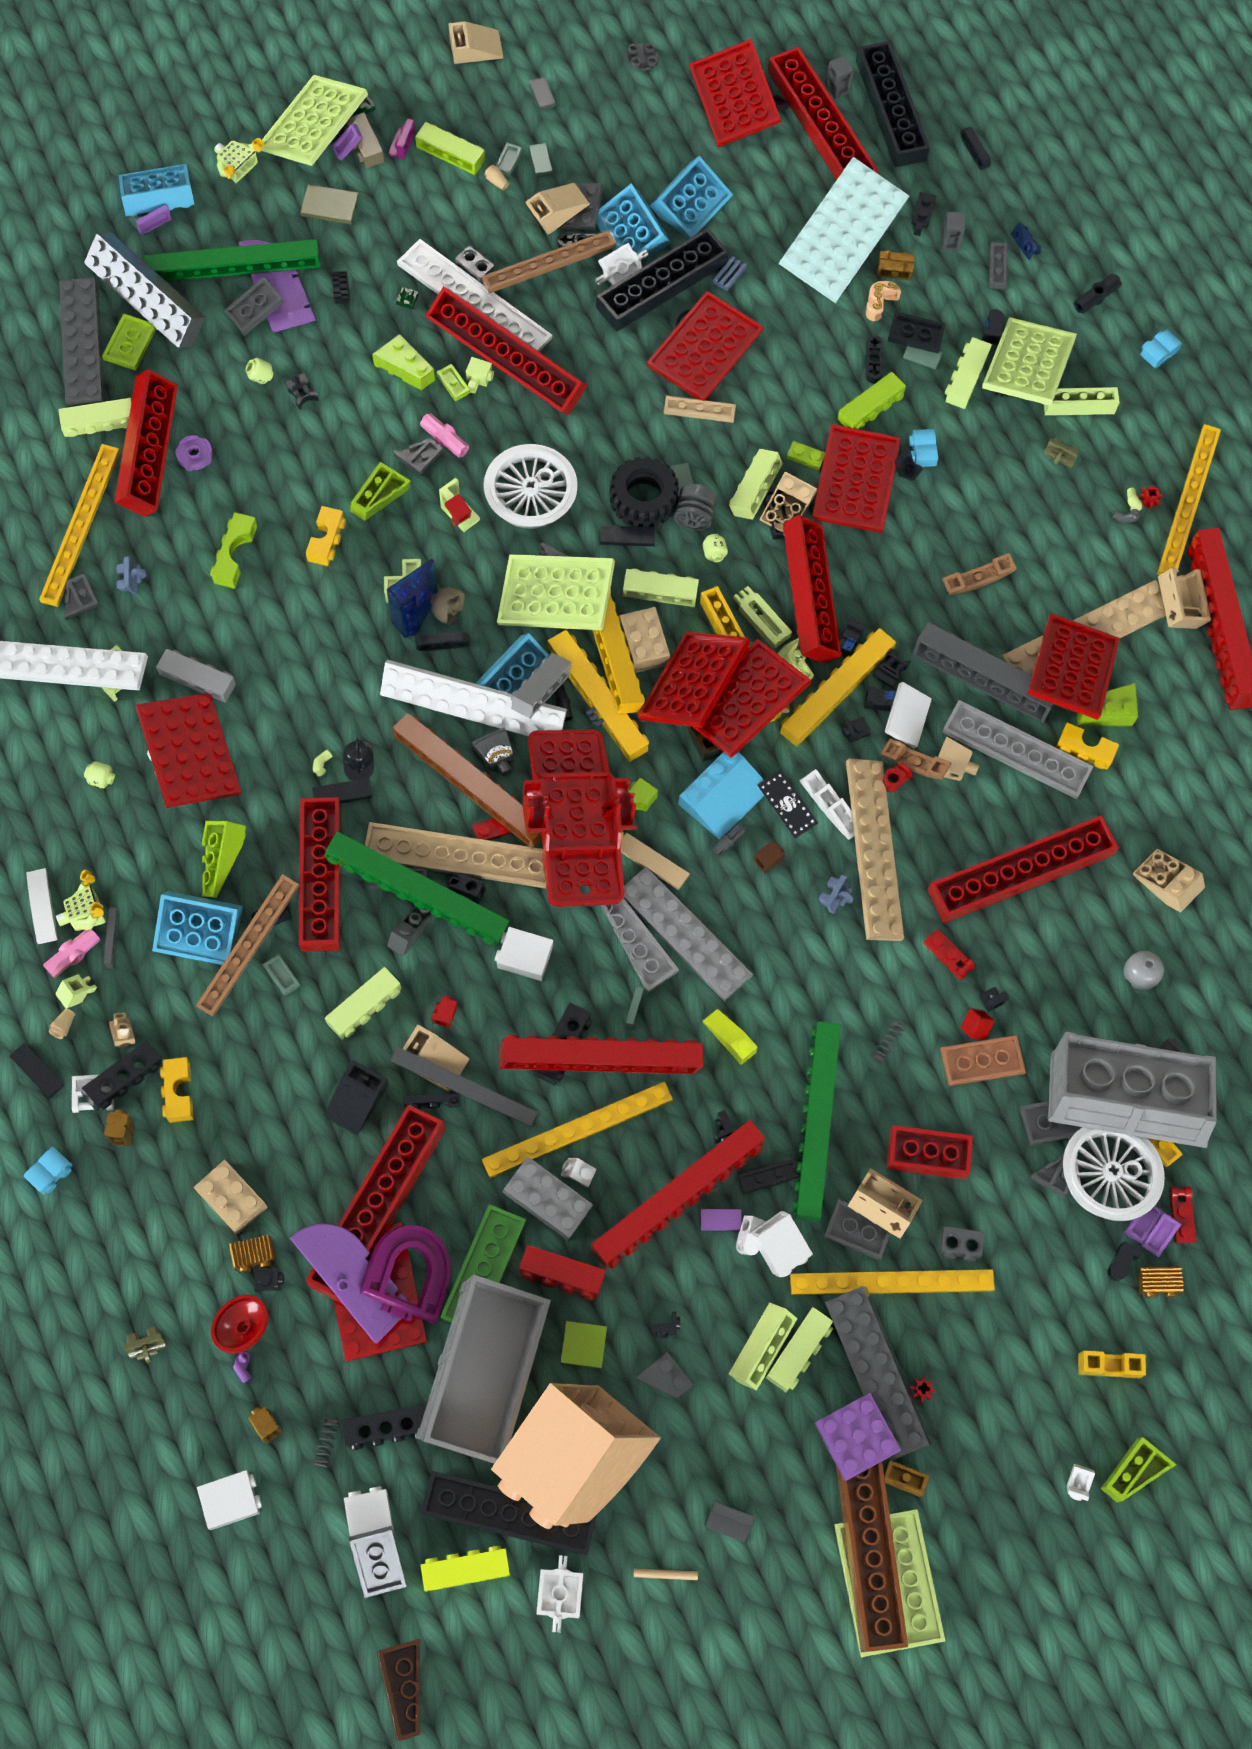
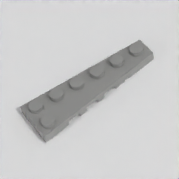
(642, 949)

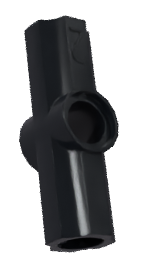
(1097, 293)

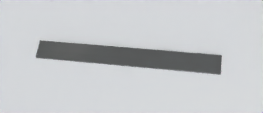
(464, 1086)

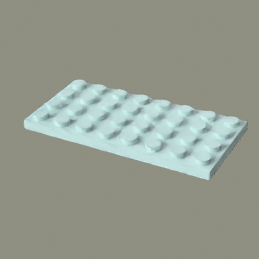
(844, 230)

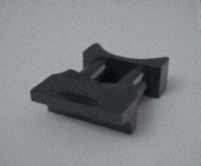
(298, 384)
(887, 673)

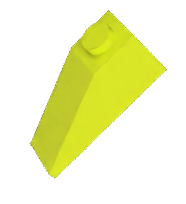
(731, 1036)

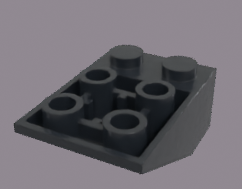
(356, 1097)

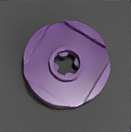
(194, 462)

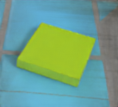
(583, 1344)

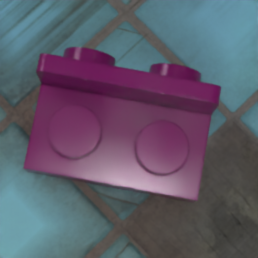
(402, 140)

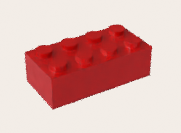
(929, 1152)
(562, 1273)

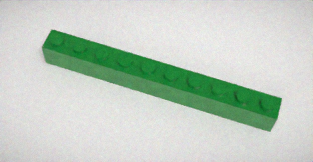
(235, 260)
(416, 888)
(817, 1122)

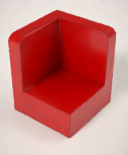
(458, 509)
(977, 1024)

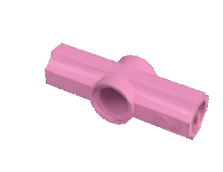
(444, 435)
(71, 952)

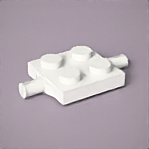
(620, 264)
(559, 1594)

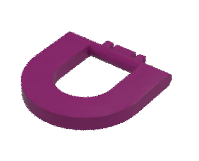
(436, 1280)

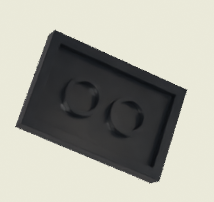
(916, 332)

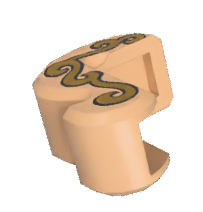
(878, 292)

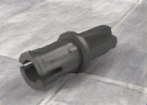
(727, 841)

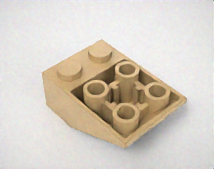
(474, 42)
(557, 206)
(796, 499)
(1170, 879)
(436, 1050)

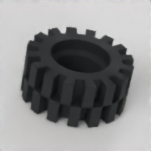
(341, 287)

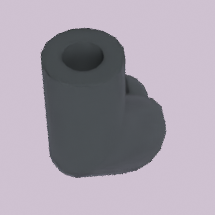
(1128, 518)

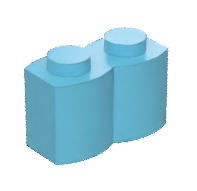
(1160, 348)
(924, 447)
(48, 1171)

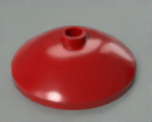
(239, 1324)

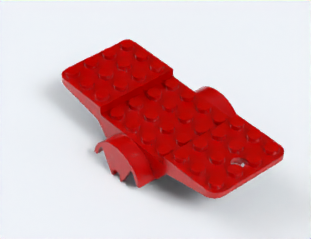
(579, 816)

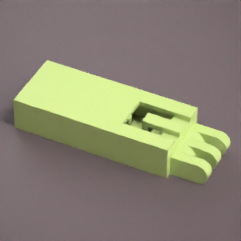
(768, 624)

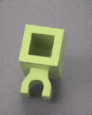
(478, 373)
(74, 990)

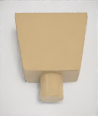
(959, 757)

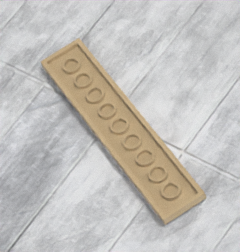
(1115, 618)
(874, 850)
(458, 854)

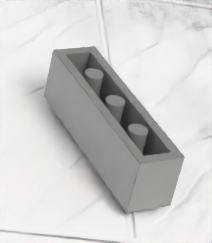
(196, 675)
(540, 685)

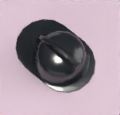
(358, 760)

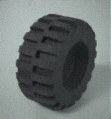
(647, 472)

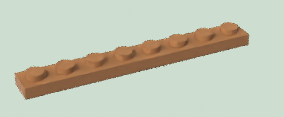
(548, 261)
(247, 945)

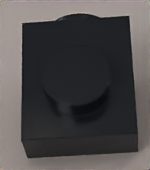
(906, 466)
(663, 1330)

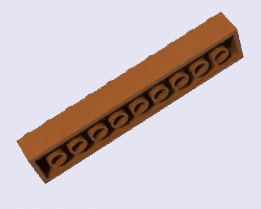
(872, 1561)

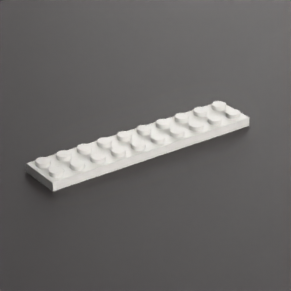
(437, 271)
(72, 665)
(464, 699)

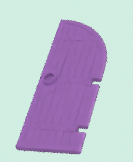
(292, 311)
(342, 1264)

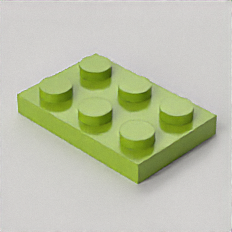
(129, 342)

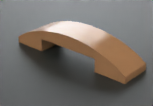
(979, 577)
(916, 761)

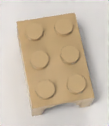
(1184, 599)
(645, 639)
(230, 1197)
(882, 1203)

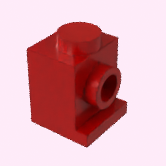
(445, 1012)

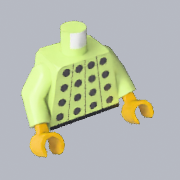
(237, 158)
(83, 907)

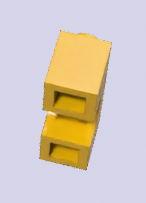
(322, 550)
(1099, 755)
(174, 1073)
(1101, 1364)

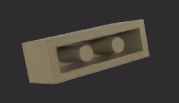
(368, 148)

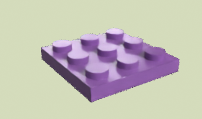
(857, 1437)

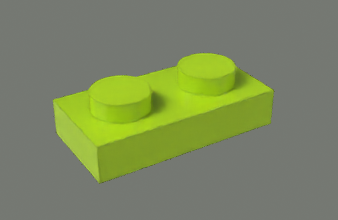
(453, 382)
(806, 455)

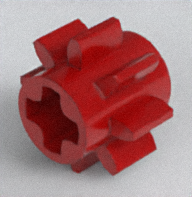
(1150, 496)
(926, 1385)

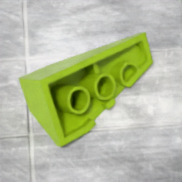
(222, 845)

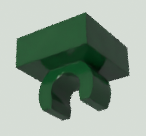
(407, 298)

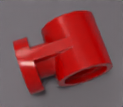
(900, 773)

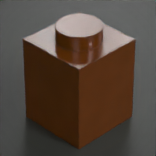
(769, 856)

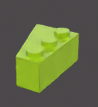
(405, 362)
(379, 491)
(1118, 709)
(1136, 1469)

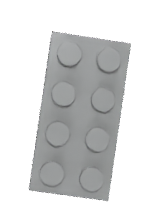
(547, 1198)

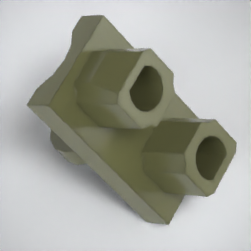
(1061, 452)
(146, 1346)

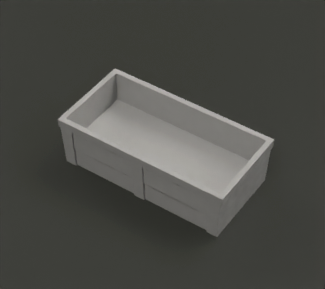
(1133, 1090)
(483, 1369)

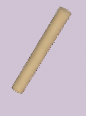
(666, 1574)

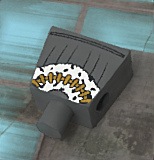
(495, 751)

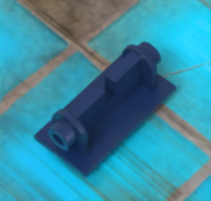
(1024, 240)

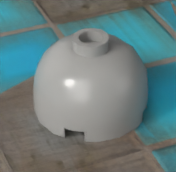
(1144, 970)

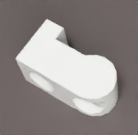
(745, 1243)

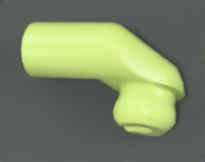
(1133, 500)
(319, 761)

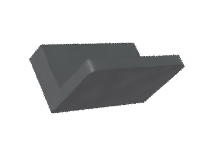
(729, 1522)

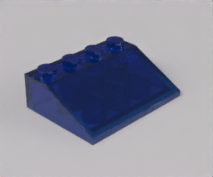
(411, 599)

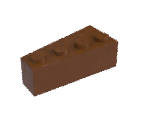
(402, 1686)

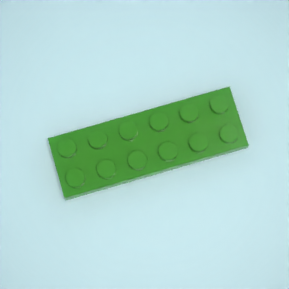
(488, 1253)

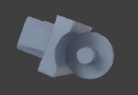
(132, 576)
(839, 895)

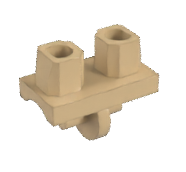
(121, 1030)

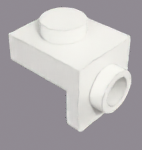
(578, 1171)
(1080, 1482)

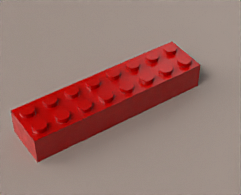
(146, 443)
(811, 589)
(318, 877)

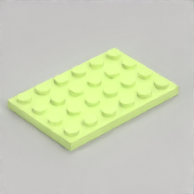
(313, 119)
(1029, 361)
(556, 592)
(915, 1581)

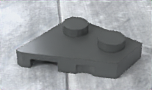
(420, 455)
(79, 597)
(1053, 1177)
(666, 1377)

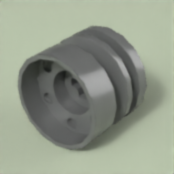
(695, 507)

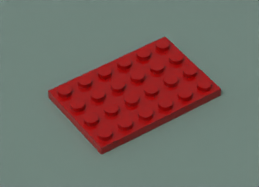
(735, 93)
(705, 346)
(856, 478)
(1073, 666)
(694, 679)
(752, 698)
(188, 750)
(402, 1335)

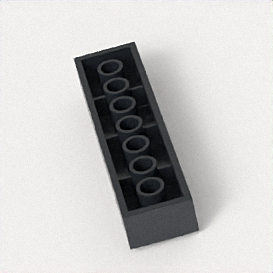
(892, 104)
(662, 279)
(493, 1511)

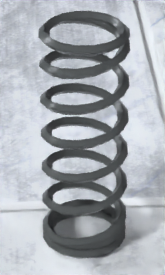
(877, 1058)
(328, 1421)

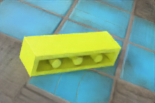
(465, 1569)

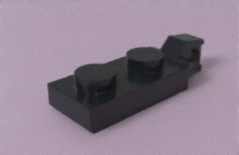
(923, 212)
(432, 1100)

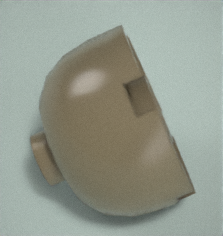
(446, 604)

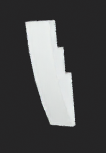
(829, 803)
(41, 906)

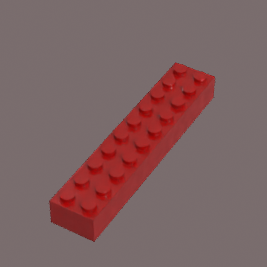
(817, 111)
(506, 351)
(1226, 624)
(1022, 869)
(600, 1055)
(388, 1183)
(677, 1195)

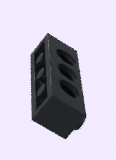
(572, 1015)
(143, 1053)
(353, 1426)

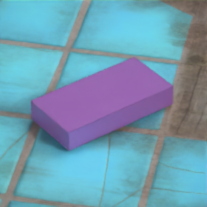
(347, 141)
(153, 220)
(720, 1219)
(1142, 1226)
(1161, 1234)

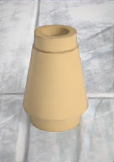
(496, 177)
(61, 1025)

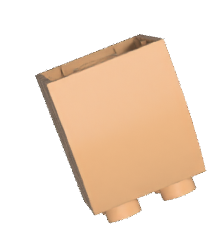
(573, 1454)

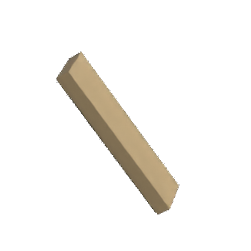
(699, 409)
(653, 861)

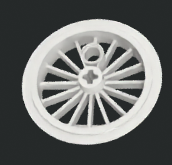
(532, 487)
(1121, 1177)

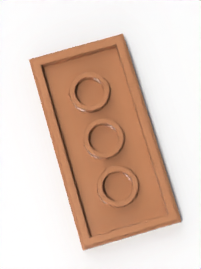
(982, 1060)

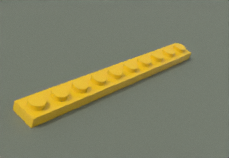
(1189, 499)
(79, 525)
(577, 1129)
(892, 1282)

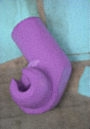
(240, 1366)

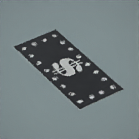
(787, 804)

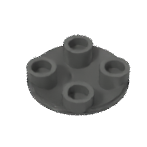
(642, 56)

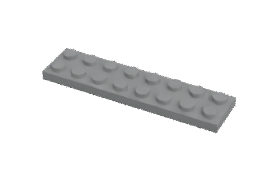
(1017, 749)
(685, 934)

